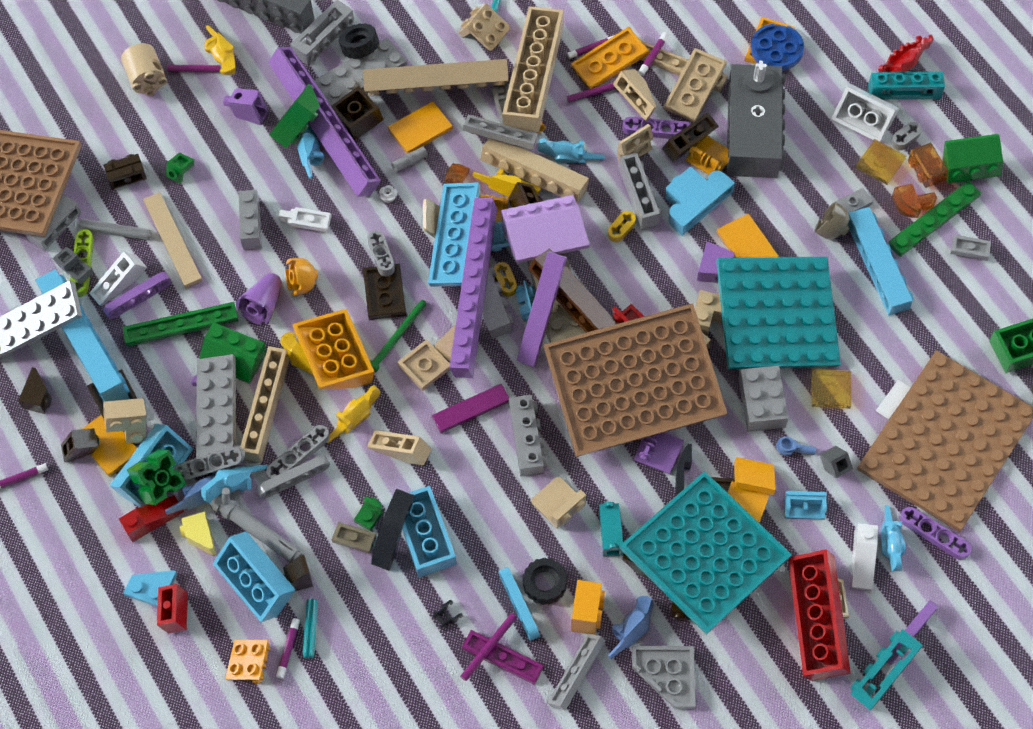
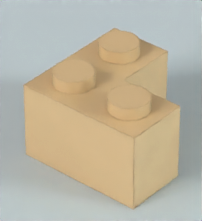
(708, 310)
(127, 417)

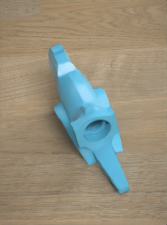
(310, 150)
(566, 151)
(231, 478)
(892, 540)

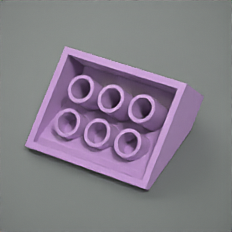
(543, 226)

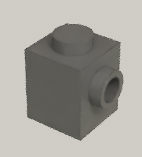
(836, 461)

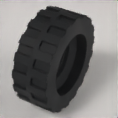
(354, 33)
(548, 596)

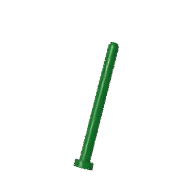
(397, 335)

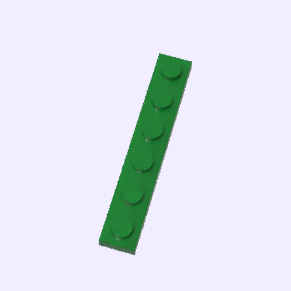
(934, 218)
(179, 324)

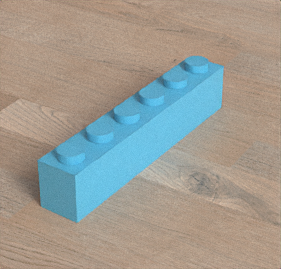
(879, 261)

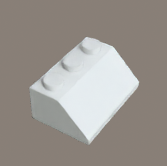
(864, 113)

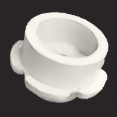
(388, 197)

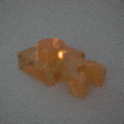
(456, 173)

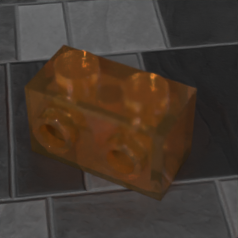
(927, 165)

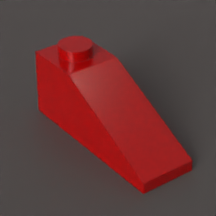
(148, 518)

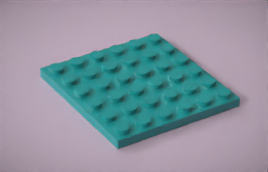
(777, 312)
(705, 552)

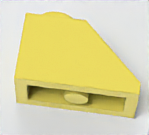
(198, 532)

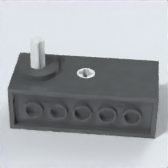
(755, 120)

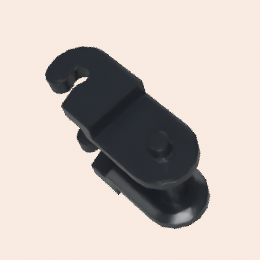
(449, 619)

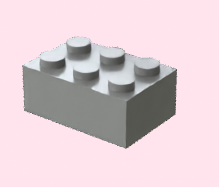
(763, 398)

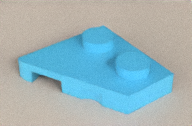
(145, 586)

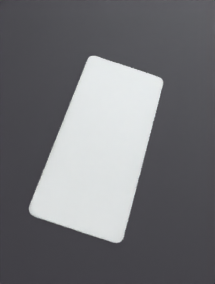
(893, 399)

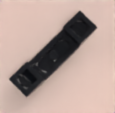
(684, 463)
(391, 529)

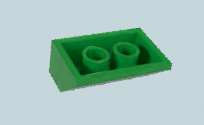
(296, 118)
(973, 158)
(225, 341)

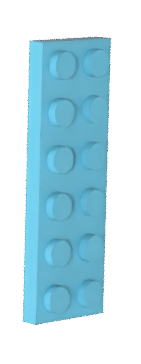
(452, 234)

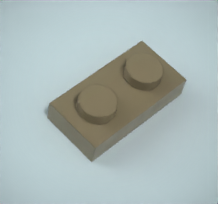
(353, 537)

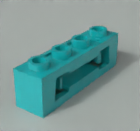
(906, 85)
(884, 655)

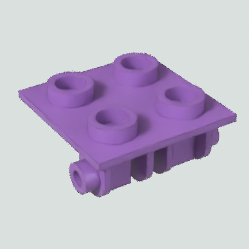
(659, 451)

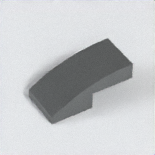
(73, 265)

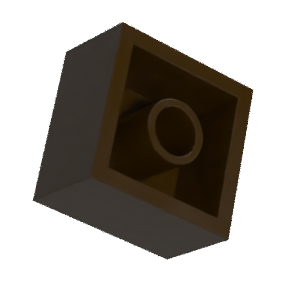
(357, 112)

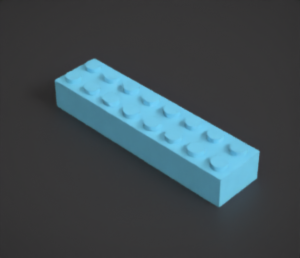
(89, 348)

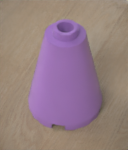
(260, 299)

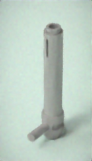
(232, 511)

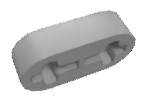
(904, 133)

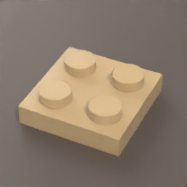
(424, 365)

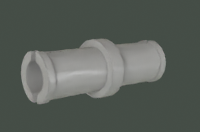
(409, 159)

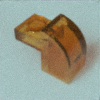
(909, 203)

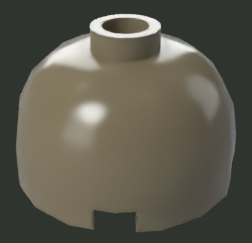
(834, 222)

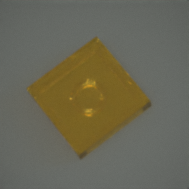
(880, 162)
(831, 388)

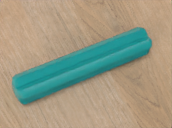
(310, 628)

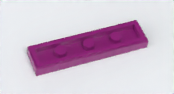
(470, 408)
(504, 658)

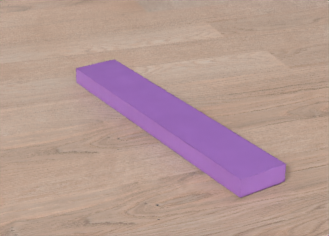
(541, 309)

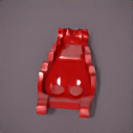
(907, 56)

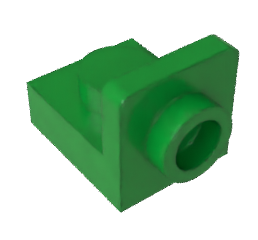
(178, 166)
(369, 513)

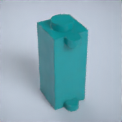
(610, 529)

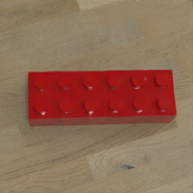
(819, 615)

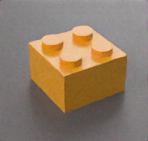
(586, 607)

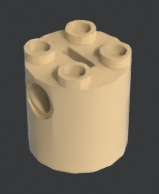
(143, 69)

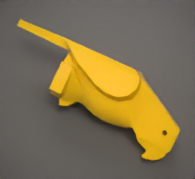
(221, 51)
(502, 182)
(295, 351)
(355, 412)

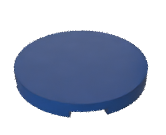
(777, 46)

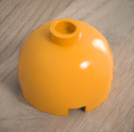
(300, 276)

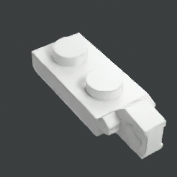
(306, 219)

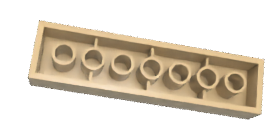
(533, 68)
(435, 75)

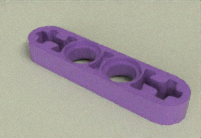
(657, 125)
(137, 295)
(937, 530)
(915, 626)

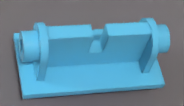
(525, 294)

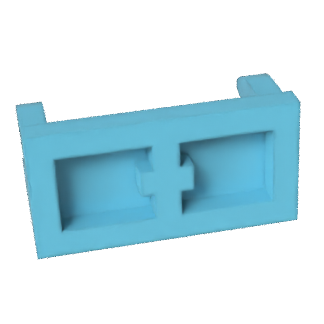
(805, 505)

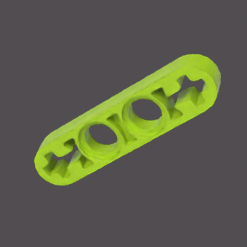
(79, 247)

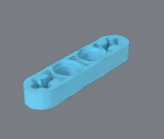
(519, 603)

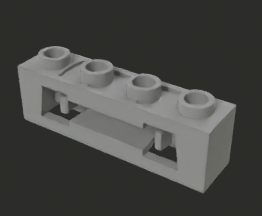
(322, 33)

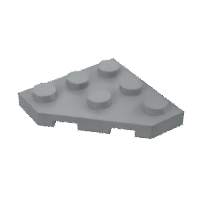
(668, 672)

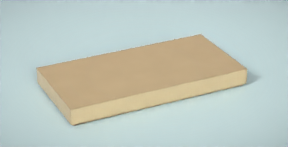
(695, 85)

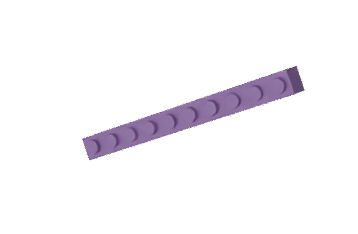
(327, 124)
(473, 288)

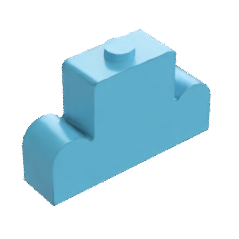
(695, 197)

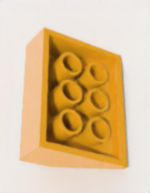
(334, 351)

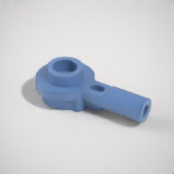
(787, 446)

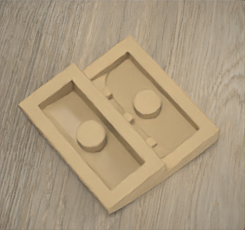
(636, 143)

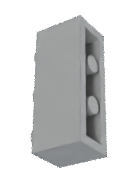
(64, 215)
(250, 219)

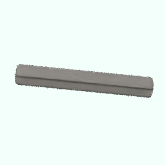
(115, 229)

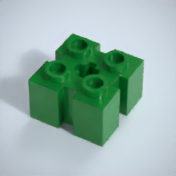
(156, 477)

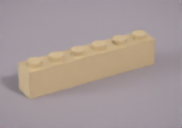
(534, 169)
(265, 404)

